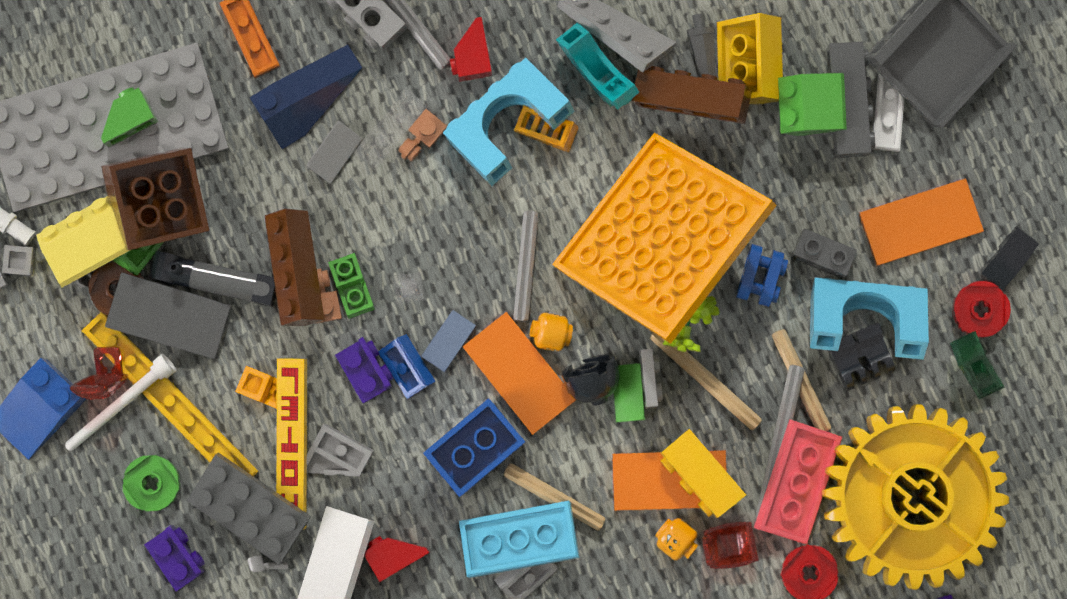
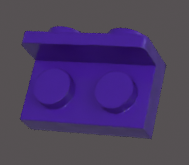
(364, 371)
(175, 557)

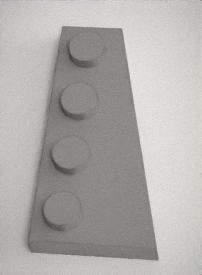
(620, 32)

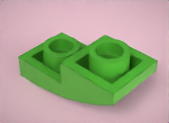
(351, 285)

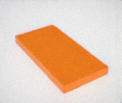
(921, 222)
(519, 373)
(646, 484)

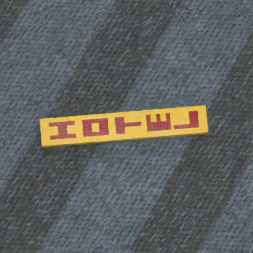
(292, 431)

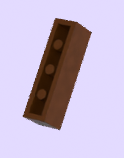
(693, 95)
(294, 267)

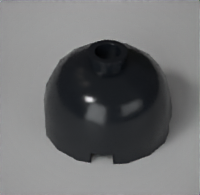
(593, 380)

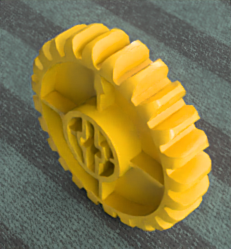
(960, 514)

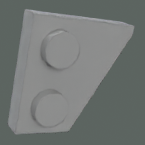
(337, 454)

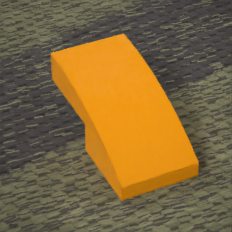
(258, 386)

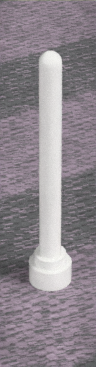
(161, 368)

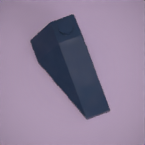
(302, 97)

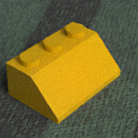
(753, 53)
(701, 474)

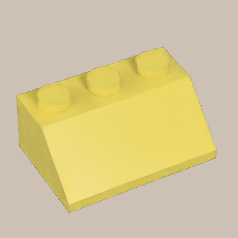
(82, 242)

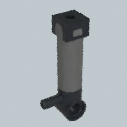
(213, 279)

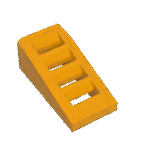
(566, 139)

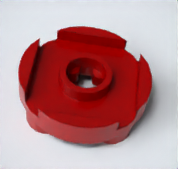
(992, 297)
(825, 571)

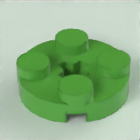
(135, 482)

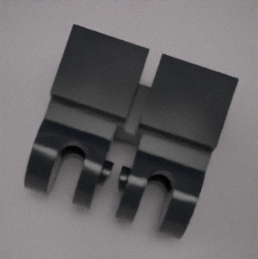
(866, 343)

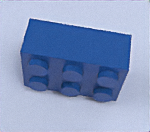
(474, 447)

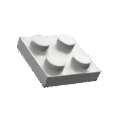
(649, 367)

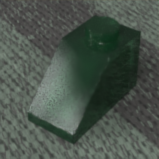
(976, 365)

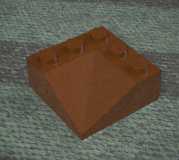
(156, 197)

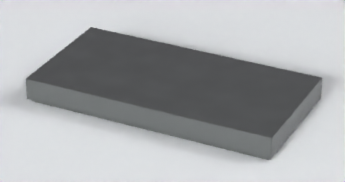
(167, 316)

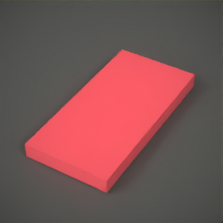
(797, 482)

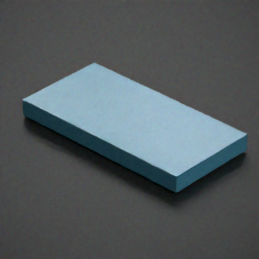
(519, 539)

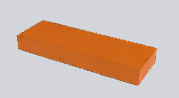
(250, 36)

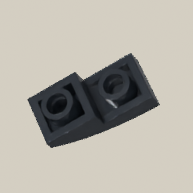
(1010, 257)

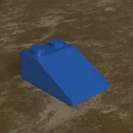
(37, 407)

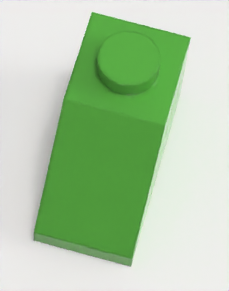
(127, 116)

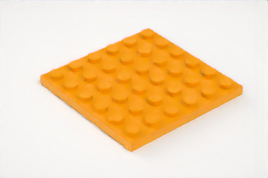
(664, 236)

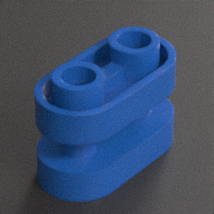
(775, 266)

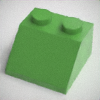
(812, 104)

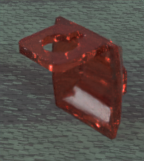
(102, 383)
(729, 545)

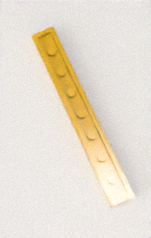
(167, 396)

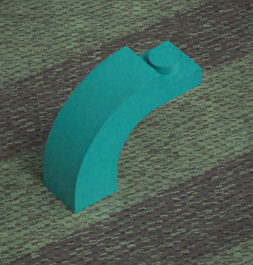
(596, 68)

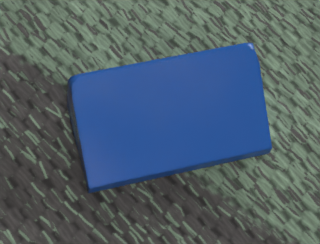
(406, 366)

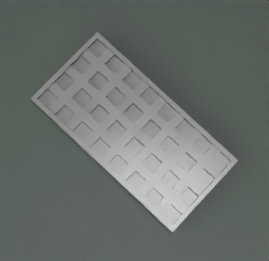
(55, 133)

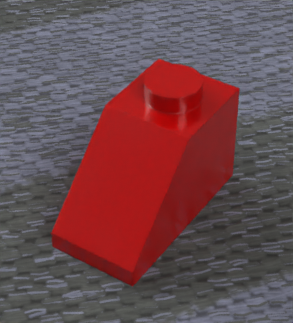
(472, 54)
(392, 555)

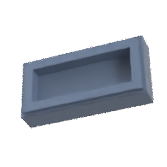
(448, 341)

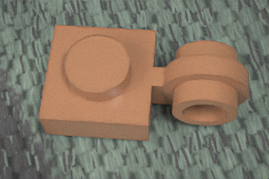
(426, 130)
(330, 300)

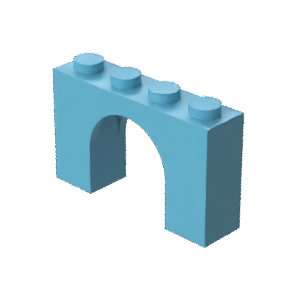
(521, 86)
(901, 305)

